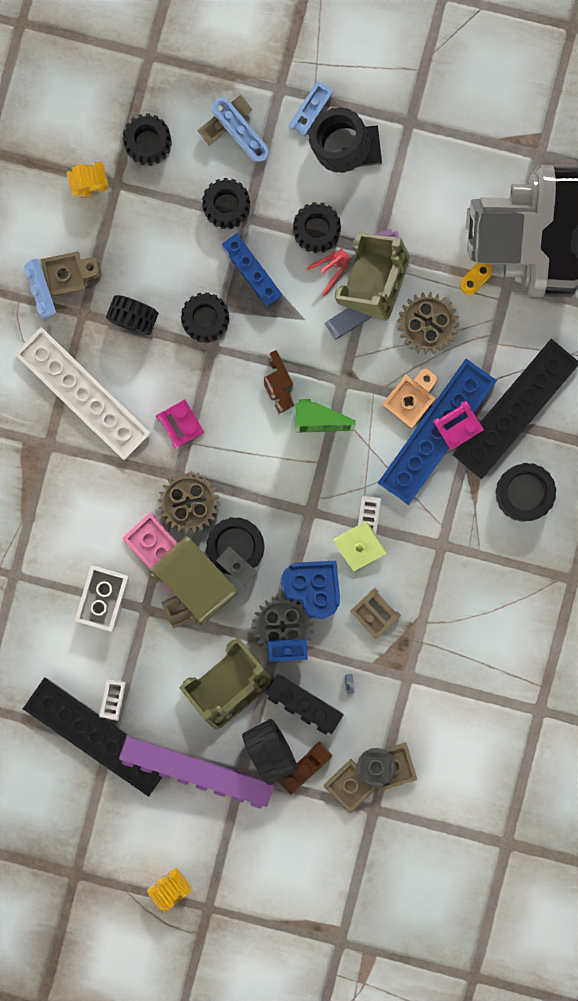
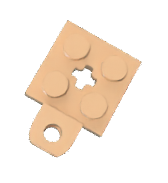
(418, 390)

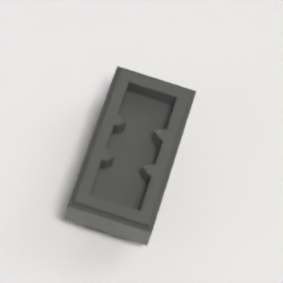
(237, 566)

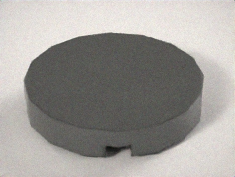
(375, 767)

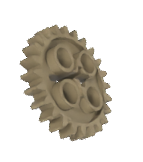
(418, 337)
(186, 484)

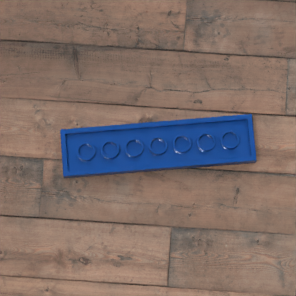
(426, 445)

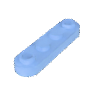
(240, 129)

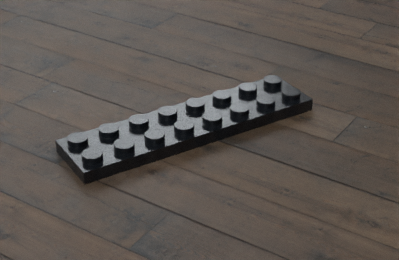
(516, 408)
(87, 732)

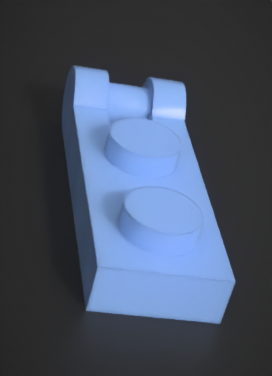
(311, 107)

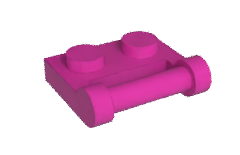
(186, 421)
(463, 430)

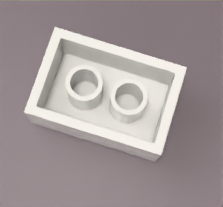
(102, 598)

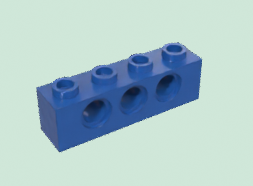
(252, 270)

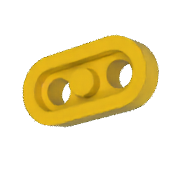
(477, 278)

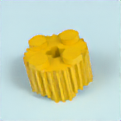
(87, 179)
(169, 890)

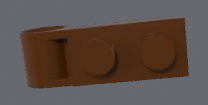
(307, 767)

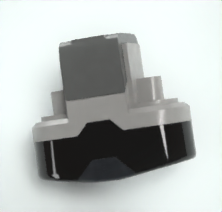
(531, 232)

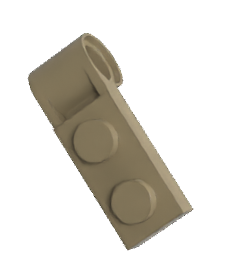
(214, 129)

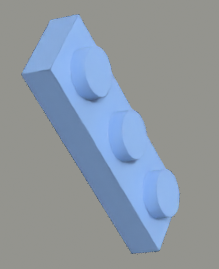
(39, 289)

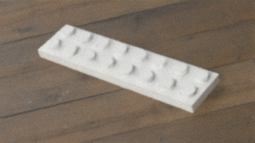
(82, 393)

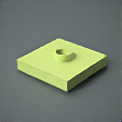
(360, 546)

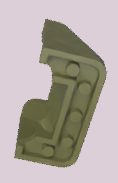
(375, 275)
(194, 580)
(228, 685)

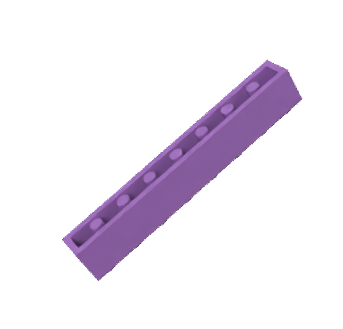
(195, 771)

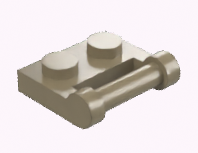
(370, 617)

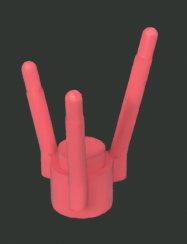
(338, 259)

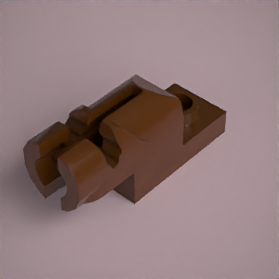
(278, 383)

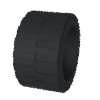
(330, 122)
(548, 486)
(231, 523)
(269, 752)

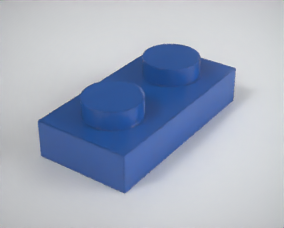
(287, 650)

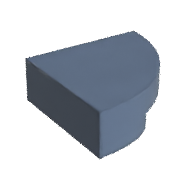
(349, 683)

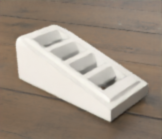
(361, 514)
(103, 714)

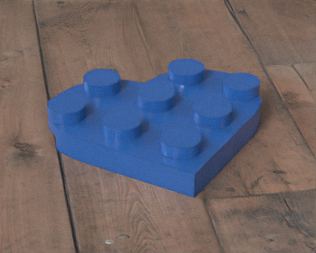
(314, 586)

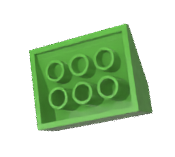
(318, 418)

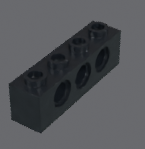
(281, 684)

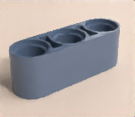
(345, 322)

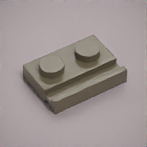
(176, 611)

